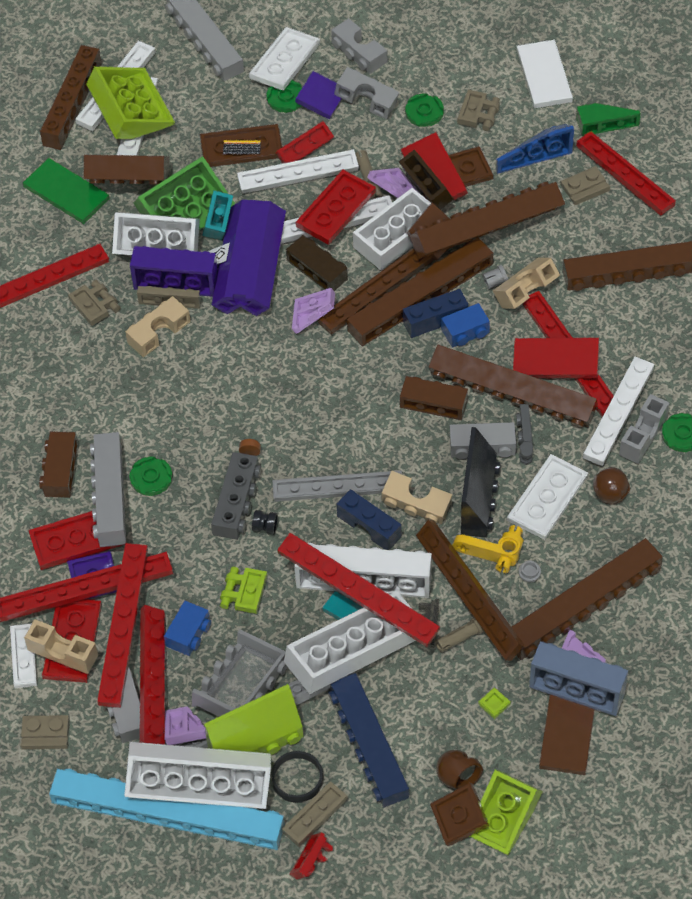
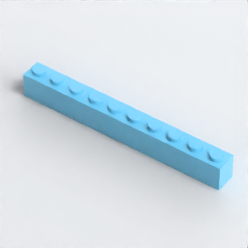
(220, 821)

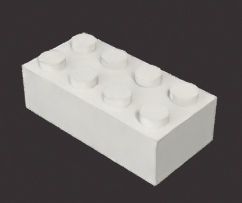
(154, 232)
(384, 235)

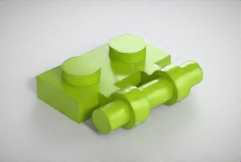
(250, 589)

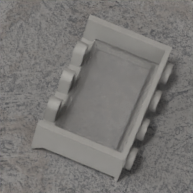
(242, 677)

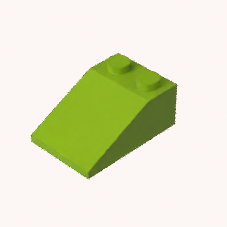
(508, 808)

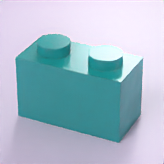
(217, 215)

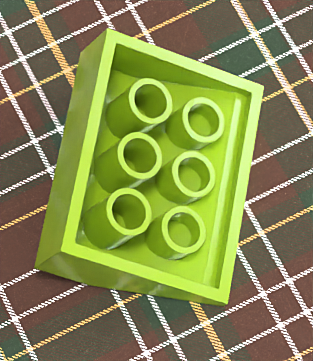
(128, 101)
(258, 725)

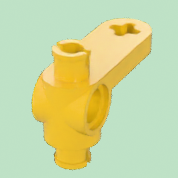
(493, 552)

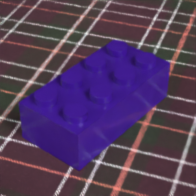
(174, 269)

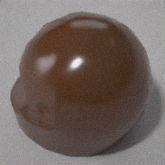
(611, 485)
(451, 766)

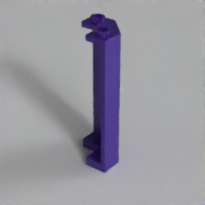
(252, 257)

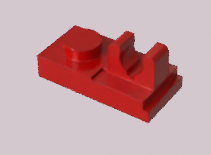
(312, 852)

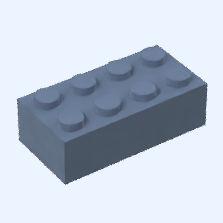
(578, 678)

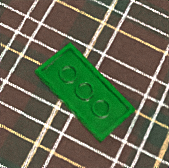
(66, 190)

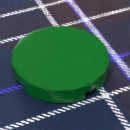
(286, 101)
(424, 110)
(678, 432)
(157, 476)

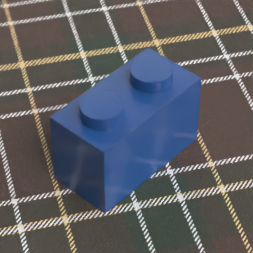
(465, 325)
(187, 628)

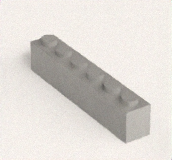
(206, 37)
(109, 489)

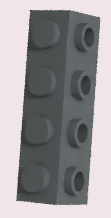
(235, 496)

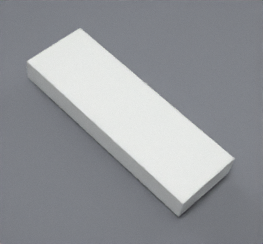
(22, 660)

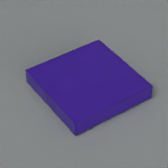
(319, 95)
(91, 564)

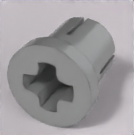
(495, 277)

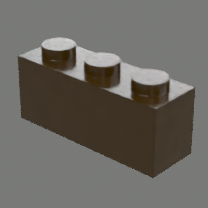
(426, 180)
(316, 263)

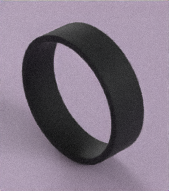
(297, 755)

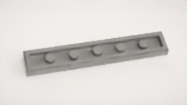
(329, 486)

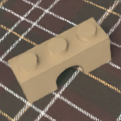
(516, 289)
(169, 315)
(431, 507)
(46, 642)

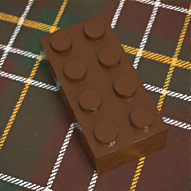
(126, 167)

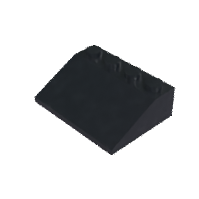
(479, 487)

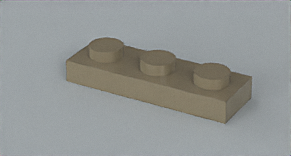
(155, 296)
(314, 814)

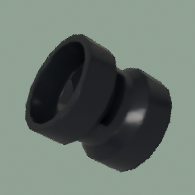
(264, 522)

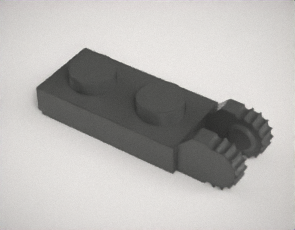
(524, 435)

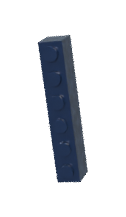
(369, 741)

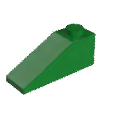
(605, 118)

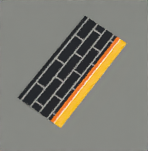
(241, 147)

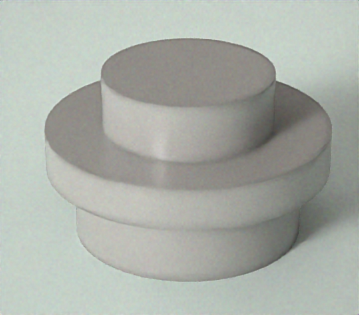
(529, 571)

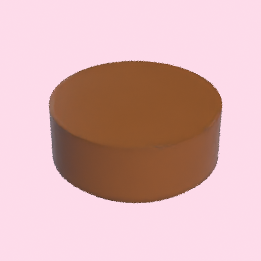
(249, 447)

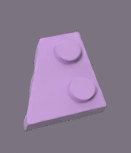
(392, 180)
(311, 308)
(182, 726)

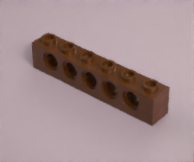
(69, 98)

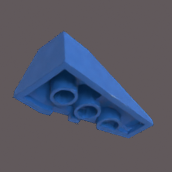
(544, 146)

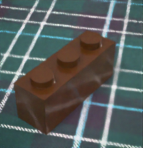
(433, 398)
(59, 464)

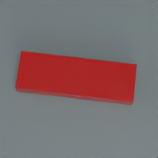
(305, 143)

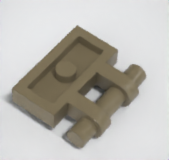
(472, 110)
(90, 306)

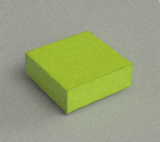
(494, 703)

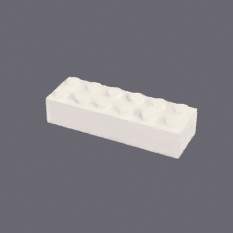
(386, 569)
(343, 648)
(197, 775)

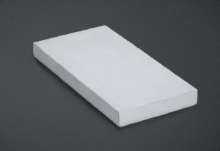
(284, 58)
(544, 74)
(547, 496)

